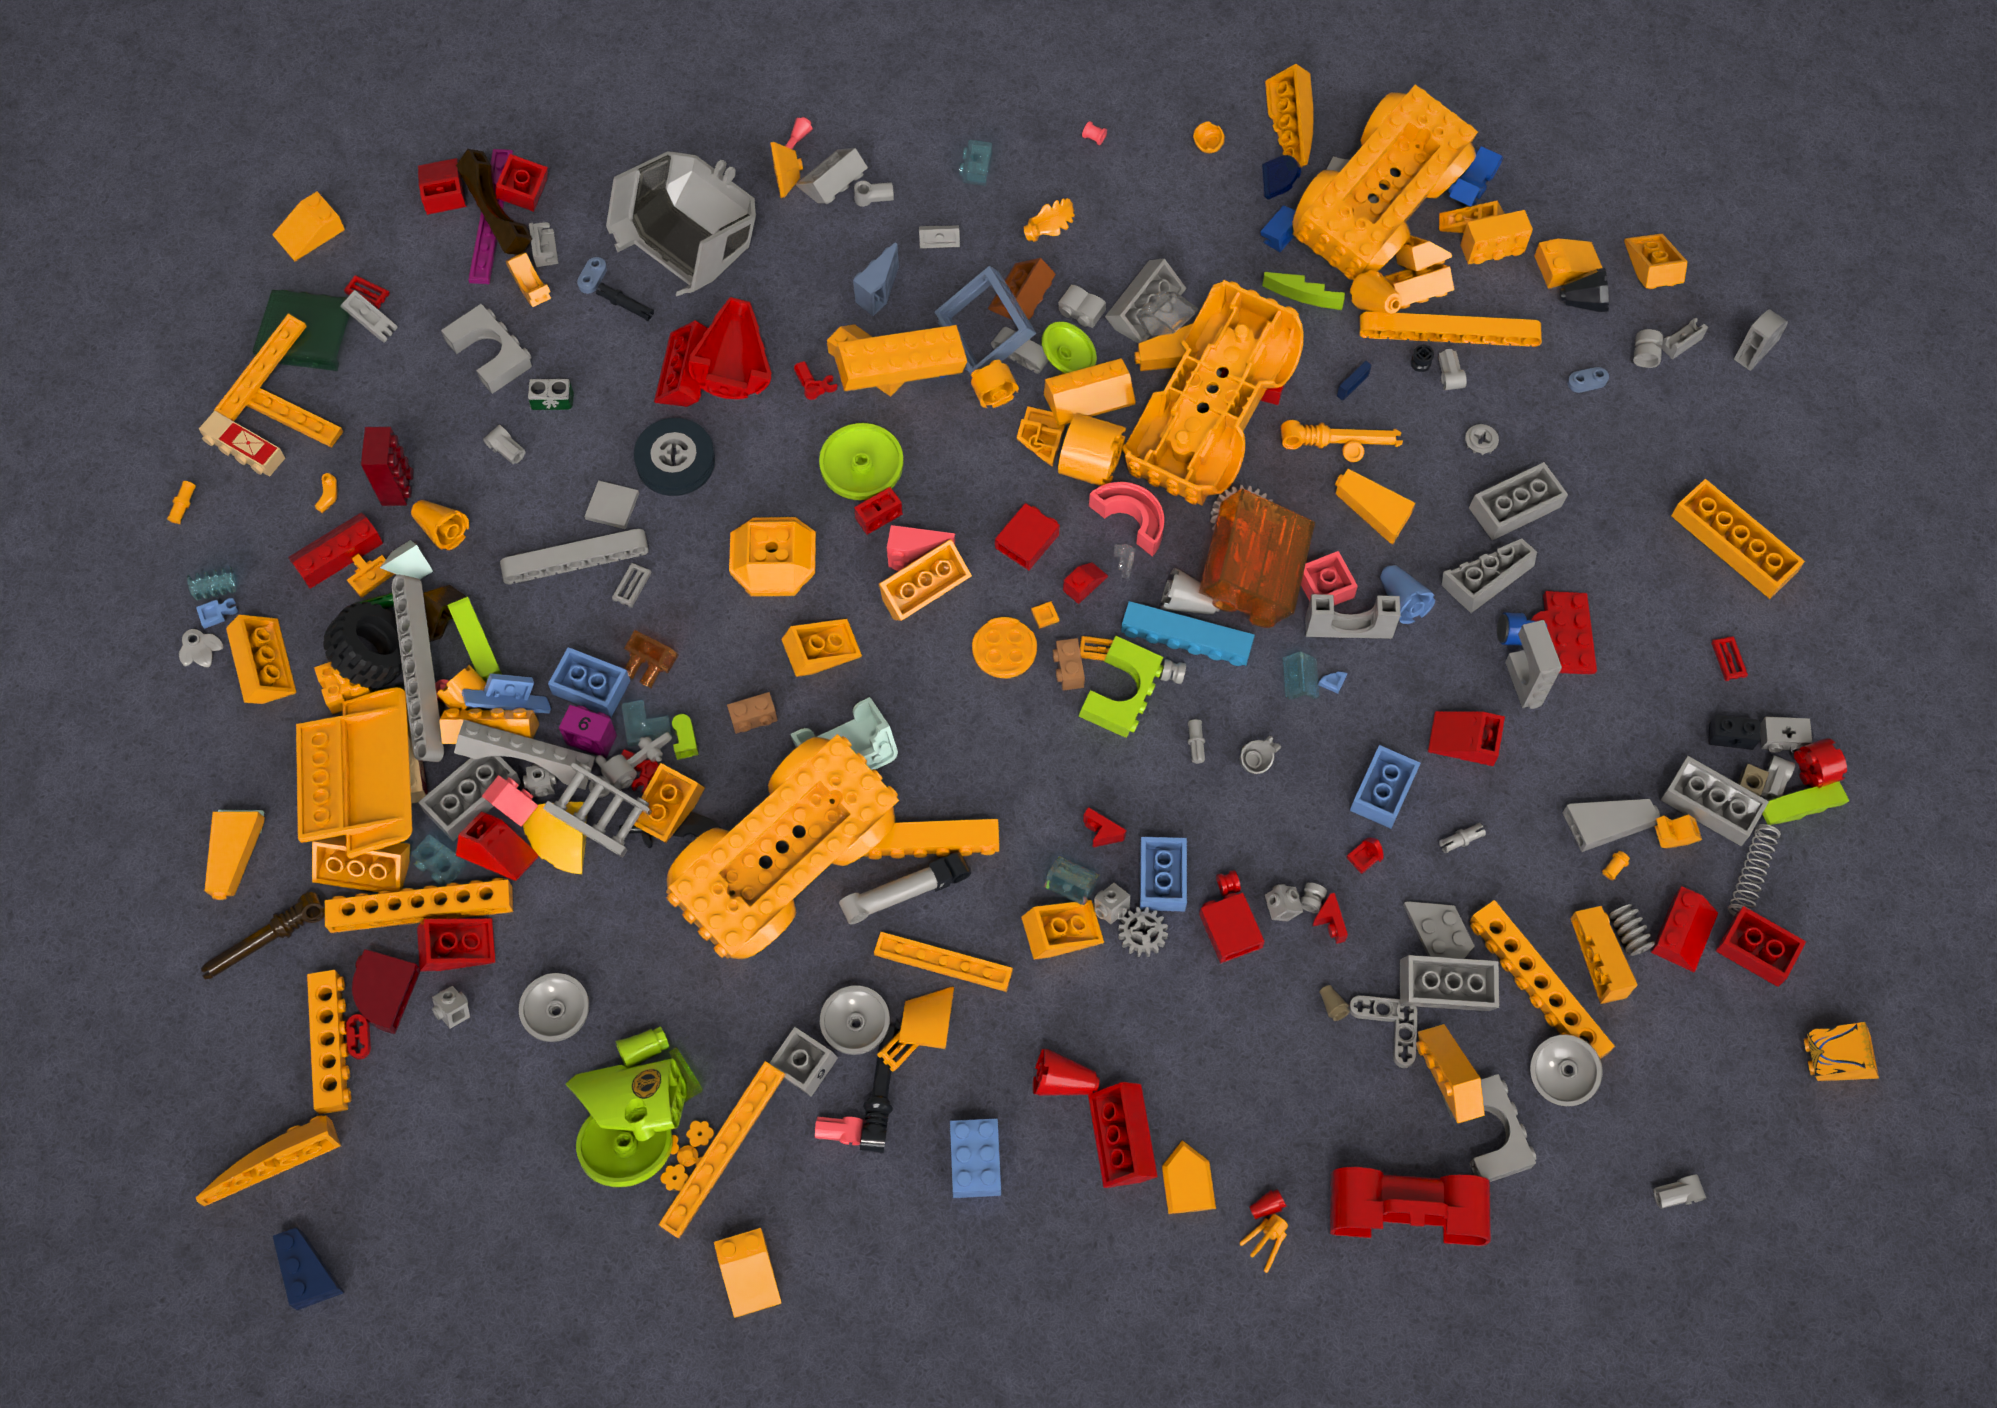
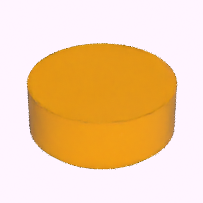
(1353, 451)

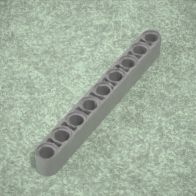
(417, 668)

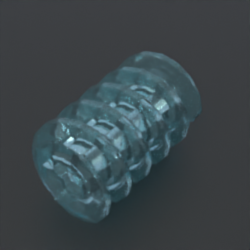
(212, 585)

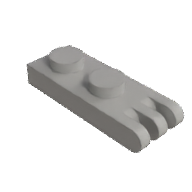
(368, 316)

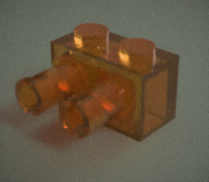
(648, 650)

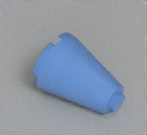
(1414, 597)

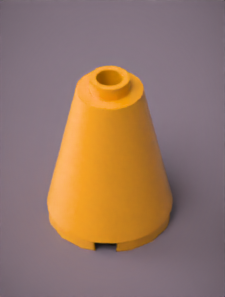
(1375, 293)
(440, 523)

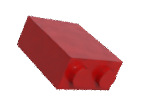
(1027, 536)
(1231, 927)

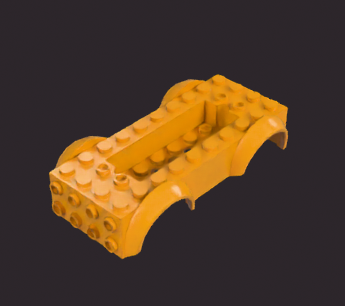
(1403, 133)
(1203, 452)
(720, 874)

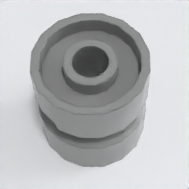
(1648, 348)

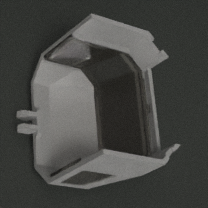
(682, 216)

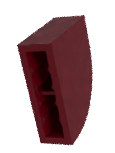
(383, 988)

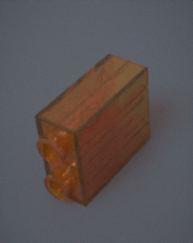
(1256, 558)

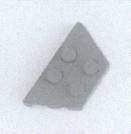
(1440, 929)

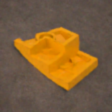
(1041, 433)
(927, 1019)

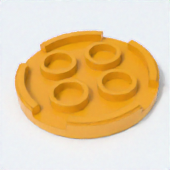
(1004, 647)

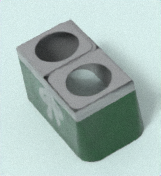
(554, 401)

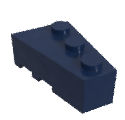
(303, 1271)

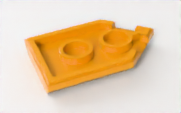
(1188, 1181)

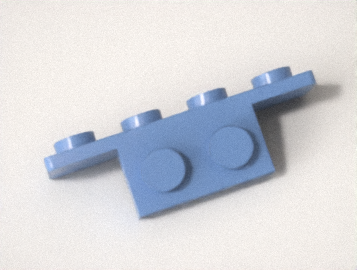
(507, 693)

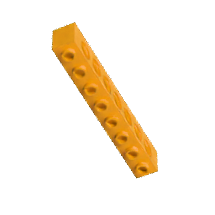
(407, 913)
(1524, 952)

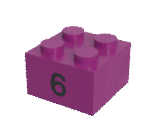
(588, 730)

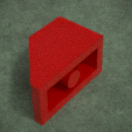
(1083, 581)

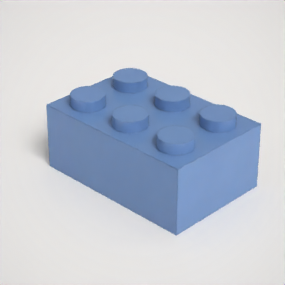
(589, 682)
(1385, 786)
(1163, 874)
(975, 1158)

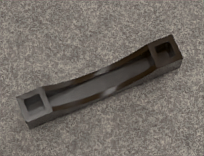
(477, 174)

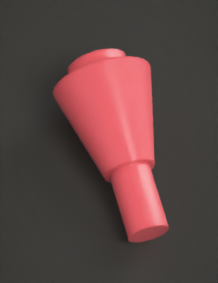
(800, 130)

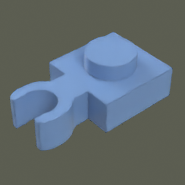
(213, 612)

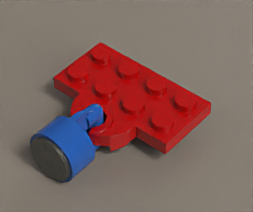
(1568, 625)

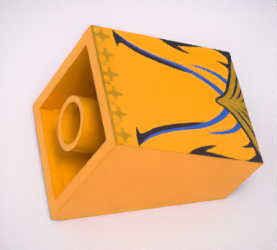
(1841, 1053)

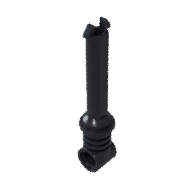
(878, 1105)

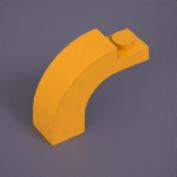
(528, 280)

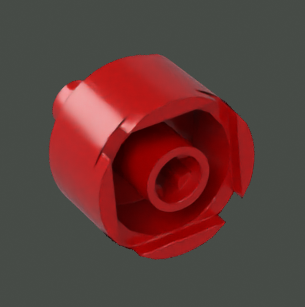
(1821, 763)

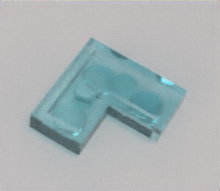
(639, 726)

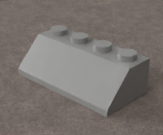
(1152, 279)
(1714, 801)

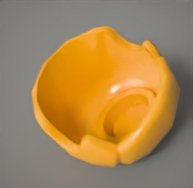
(1208, 137)

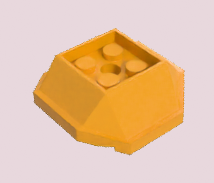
(775, 572)

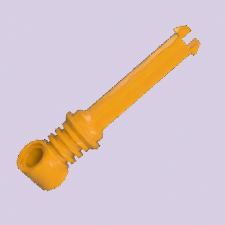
(1320, 435)

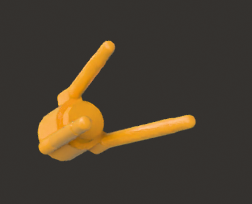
(1273, 1229)

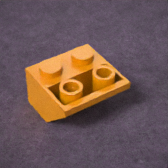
(1420, 254)

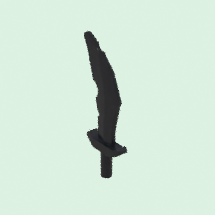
(693, 824)

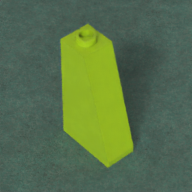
(474, 638)

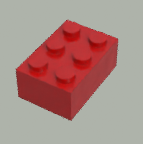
(1760, 946)

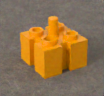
(336, 688)

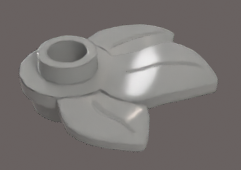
(199, 651)

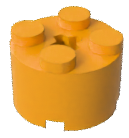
(994, 384)
(466, 679)

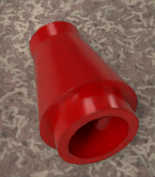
(1268, 1204)

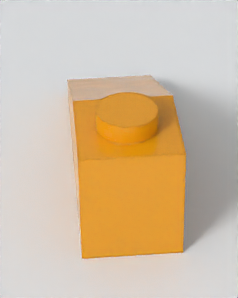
(1457, 219)

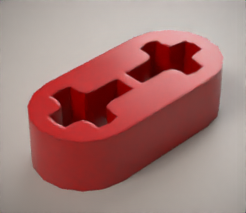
(352, 1036)

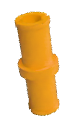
(181, 502)

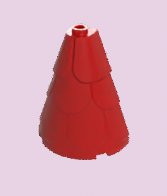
(731, 354)

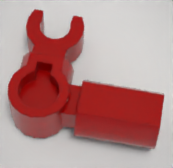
(813, 388)
(647, 771)

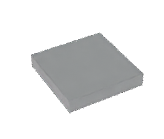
(611, 504)

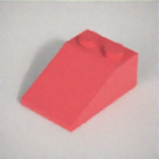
(910, 544)

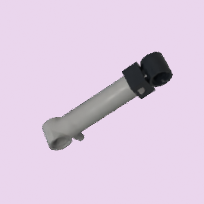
(936, 876)

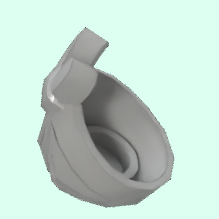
(1258, 755)

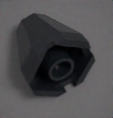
(1587, 291)

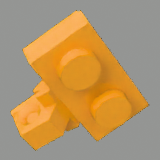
(368, 575)

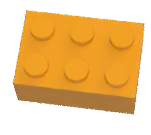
(1496, 237)

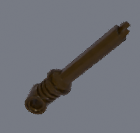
(280, 926)

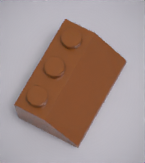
(1028, 284)

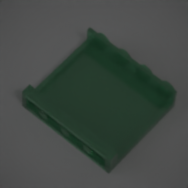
(322, 337)

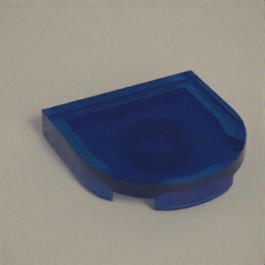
(1280, 175)

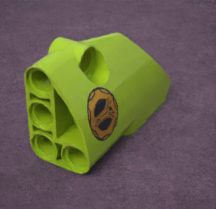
(633, 1098)

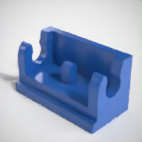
(1279, 229)

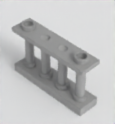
(578, 820)

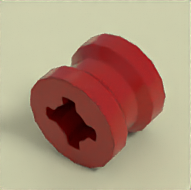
(1228, 883)

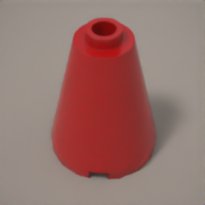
(1062, 1076)

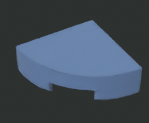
(1333, 681)

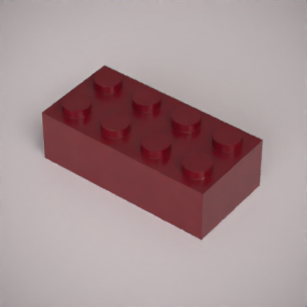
(386, 466)

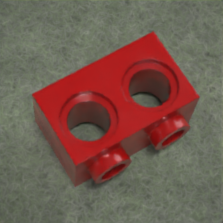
(878, 510)

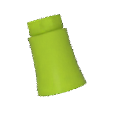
(641, 1046)

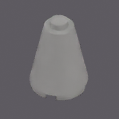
(1184, 596)

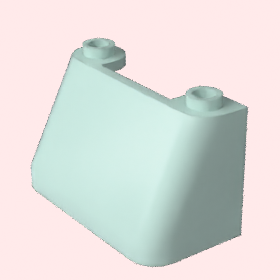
(866, 732)

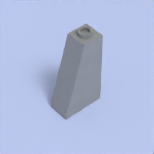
(1607, 821)

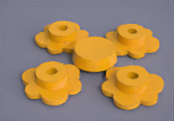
(687, 1155)

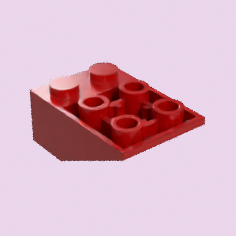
(441, 186)
(1467, 736)
(495, 847)

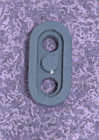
(592, 273)
(1589, 379)

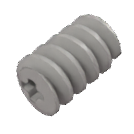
(1630, 929)

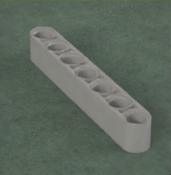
(573, 556)

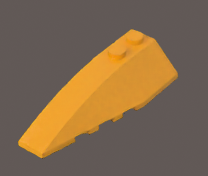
(1292, 111)
(274, 1157)

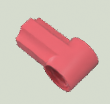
(843, 1130)

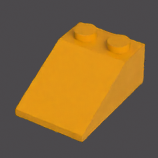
(308, 226)
(1565, 260)
(1656, 261)
(820, 646)
(670, 800)
(1061, 929)
(747, 1272)

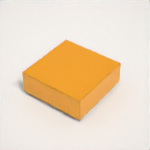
(1045, 614)

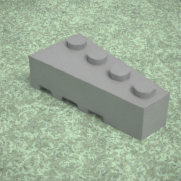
(1484, 578)

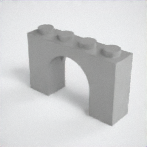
(480, 325)
(1376, 623)
(1535, 666)
(1516, 1153)

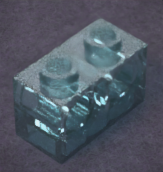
(442, 857)

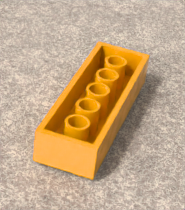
(900, 357)
(1737, 538)

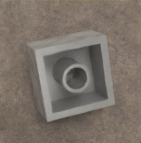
(803, 1061)

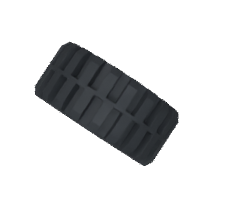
(352, 657)

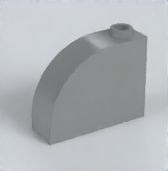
(1760, 339)

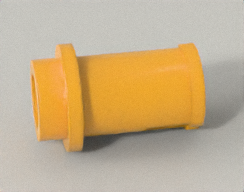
(1619, 861)

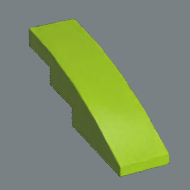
(1297, 289)
(1804, 803)

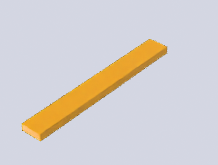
(722, 1149)

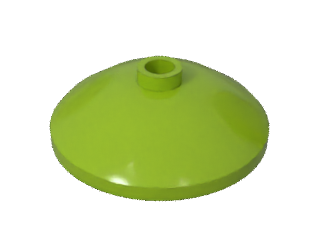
(1068, 347)

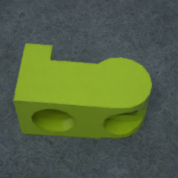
(687, 743)

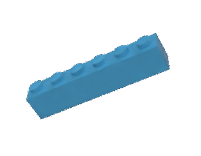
(1187, 633)

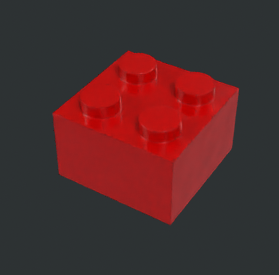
(521, 182)

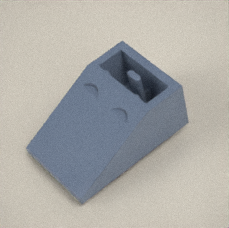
(876, 281)

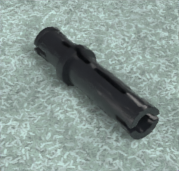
(617, 297)

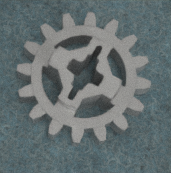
(1134, 933)

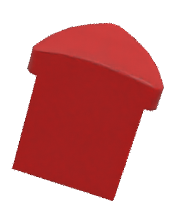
(1366, 854)

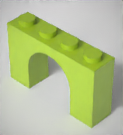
(1121, 715)

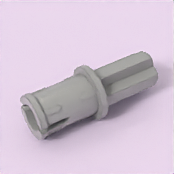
(1196, 741)

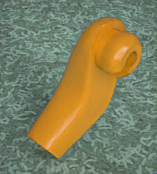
(329, 493)

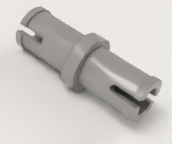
(1462, 837)

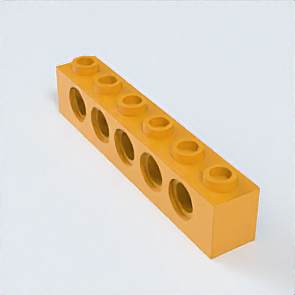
(318, 986)

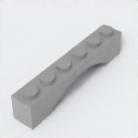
(484, 741)

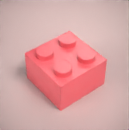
(1329, 577)

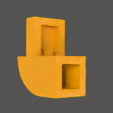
(1677, 831)

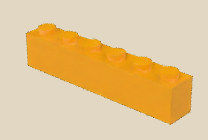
(939, 839)

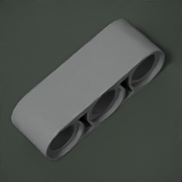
(1028, 355)

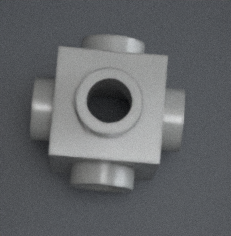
(539, 781)
(1283, 902)
(1112, 903)
(451, 1007)

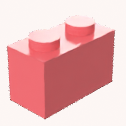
(509, 800)

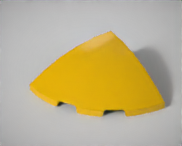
(556, 840)

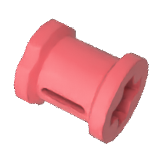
(1094, 133)

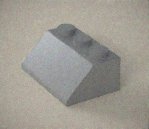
(833, 175)

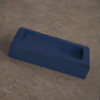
(1354, 380)

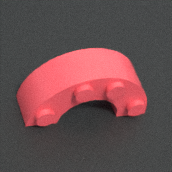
(1136, 502)

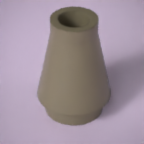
(1334, 1004)

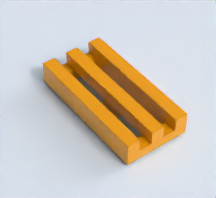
(1095, 656)
(888, 1059)

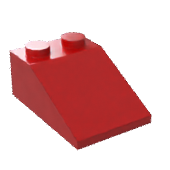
(455, 943)

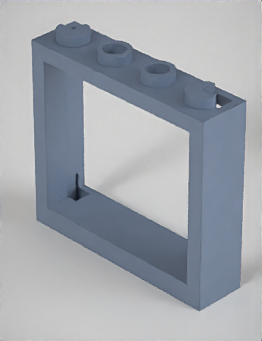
(967, 294)

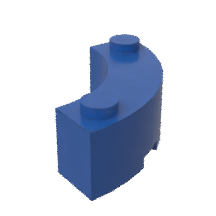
(1473, 181)

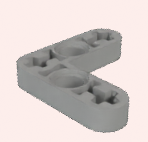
(1393, 1016)

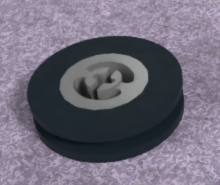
(656, 450)

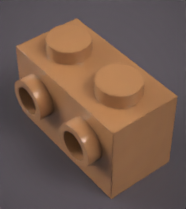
(1069, 664)
(752, 712)

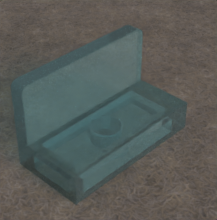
(1300, 676)

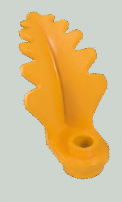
(1050, 220)

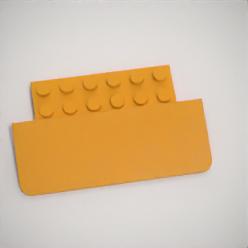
(356, 774)

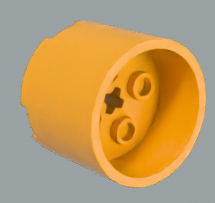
(1091, 450)

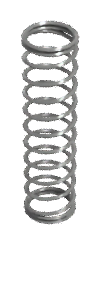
(1759, 827)

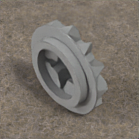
(1478, 431)

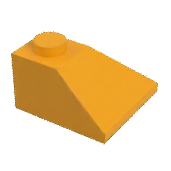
(786, 167)

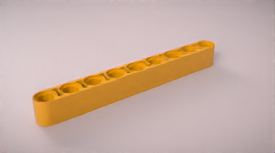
(1450, 328)

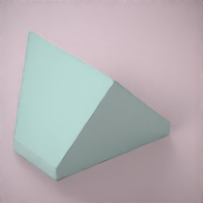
(407, 561)

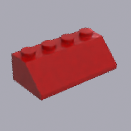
(675, 381)
(335, 550)
(1122, 1135)

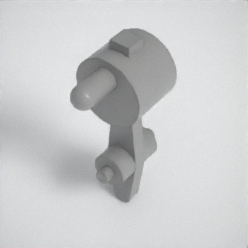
(621, 772)

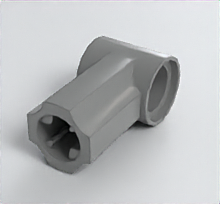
(866, 193)
(1451, 375)
(502, 442)
(1779, 774)
(1682, 1191)

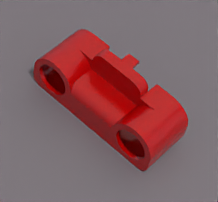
(1367, 1198)

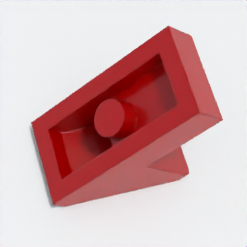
(1108, 830)
(1331, 914)

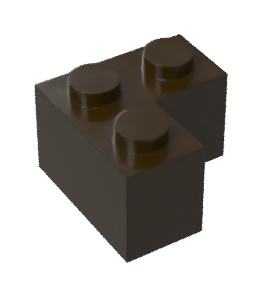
(437, 610)

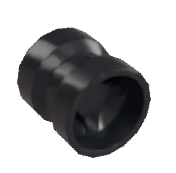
(1422, 358)

